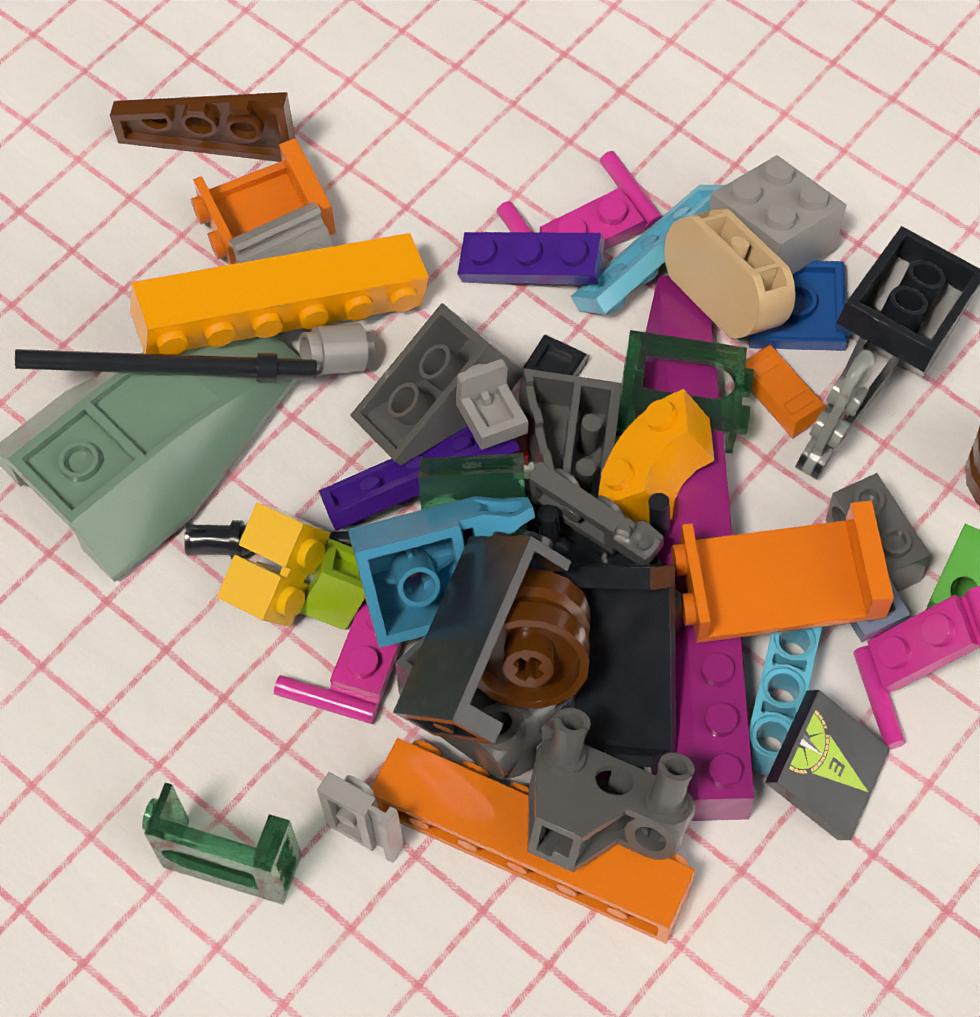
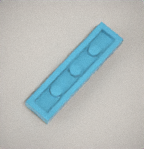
(640, 259)

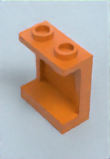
(259, 198)

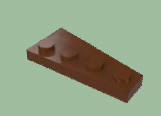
(215, 125)

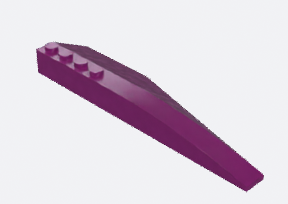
(708, 674)

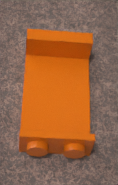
(784, 577)

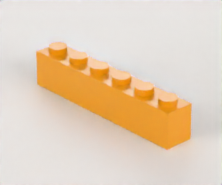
(277, 294)

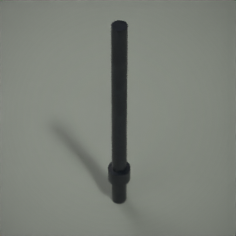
(264, 366)

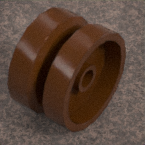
(542, 644)

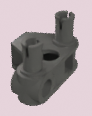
(518, 738)
(582, 815)

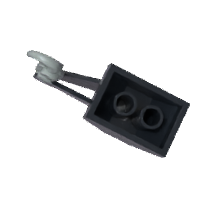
(901, 312)

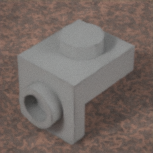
(489, 404)

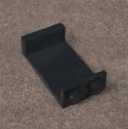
(466, 631)
(630, 660)

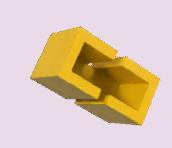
(262, 589)

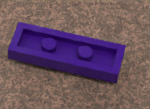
(531, 257)

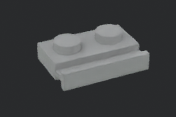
(288, 234)
(355, 813)

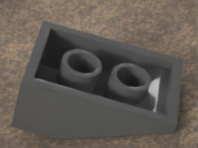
(416, 395)

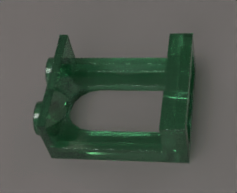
(724, 413)
(257, 871)

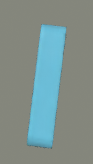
(784, 673)

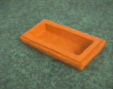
(783, 392)

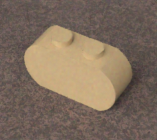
(729, 273)

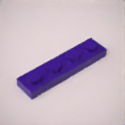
(393, 484)

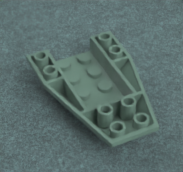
(141, 451)

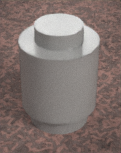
(338, 348)

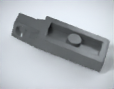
(594, 517)

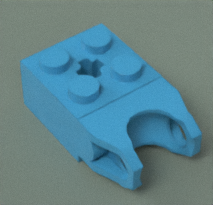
(426, 544)

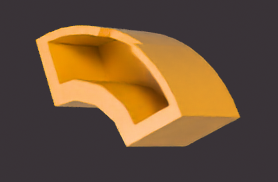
(657, 455)

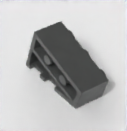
(570, 424)

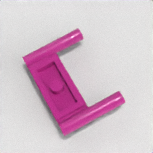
(614, 215)
(914, 651)
(356, 679)

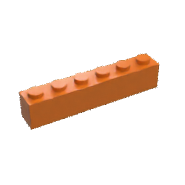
(491, 824)

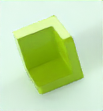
(334, 587)

